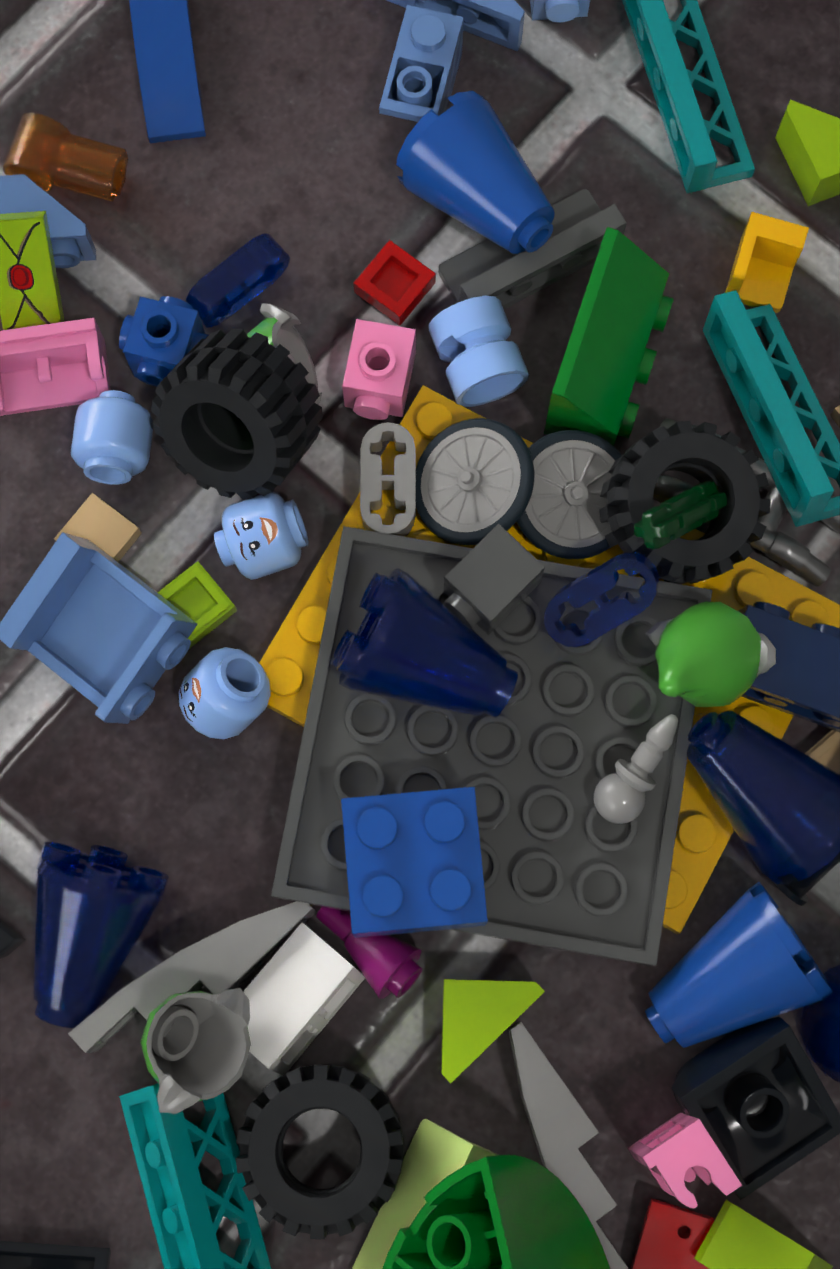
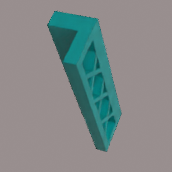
(675, 95)
(770, 413)
(175, 1190)

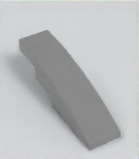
(216, 961)
(559, 1130)

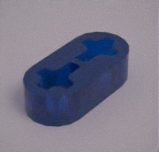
(238, 280)
(609, 612)

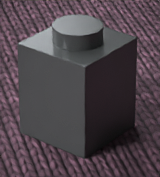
(492, 580)

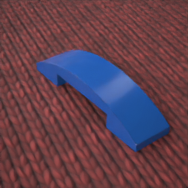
(167, 69)

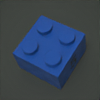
(414, 862)

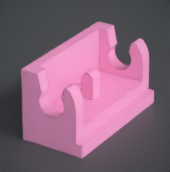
(52, 366)
(679, 1153)

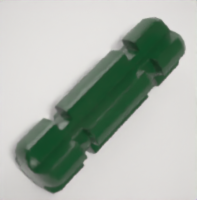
(680, 514)

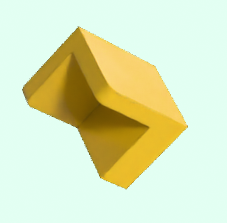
(766, 260)

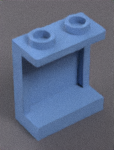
(98, 628)

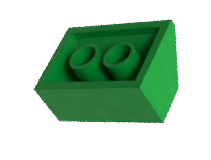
(610, 342)

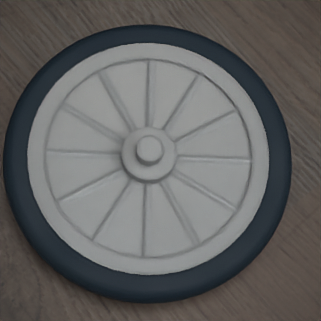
(473, 480)
(566, 494)

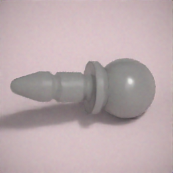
(622, 794)

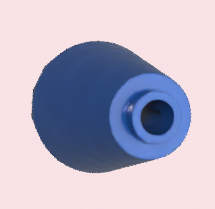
(476, 174)
(736, 975)

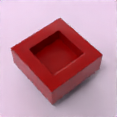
(394, 282)

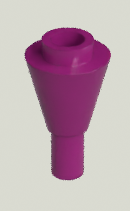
(383, 959)

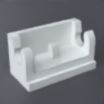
(296, 998)

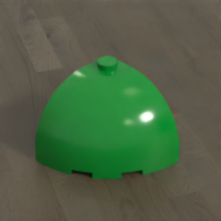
(499, 1217)

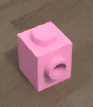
(379, 369)

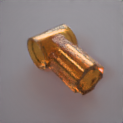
(56, 157)

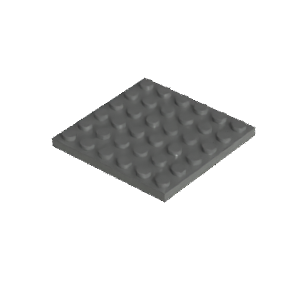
(547, 855)

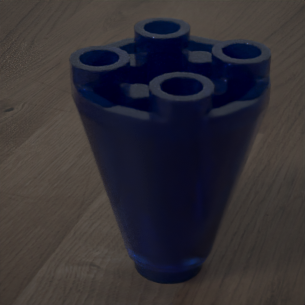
(421, 652)
(86, 926)

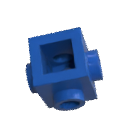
(159, 337)

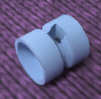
(475, 344)

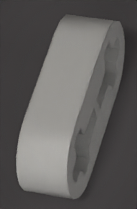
(402, 482)

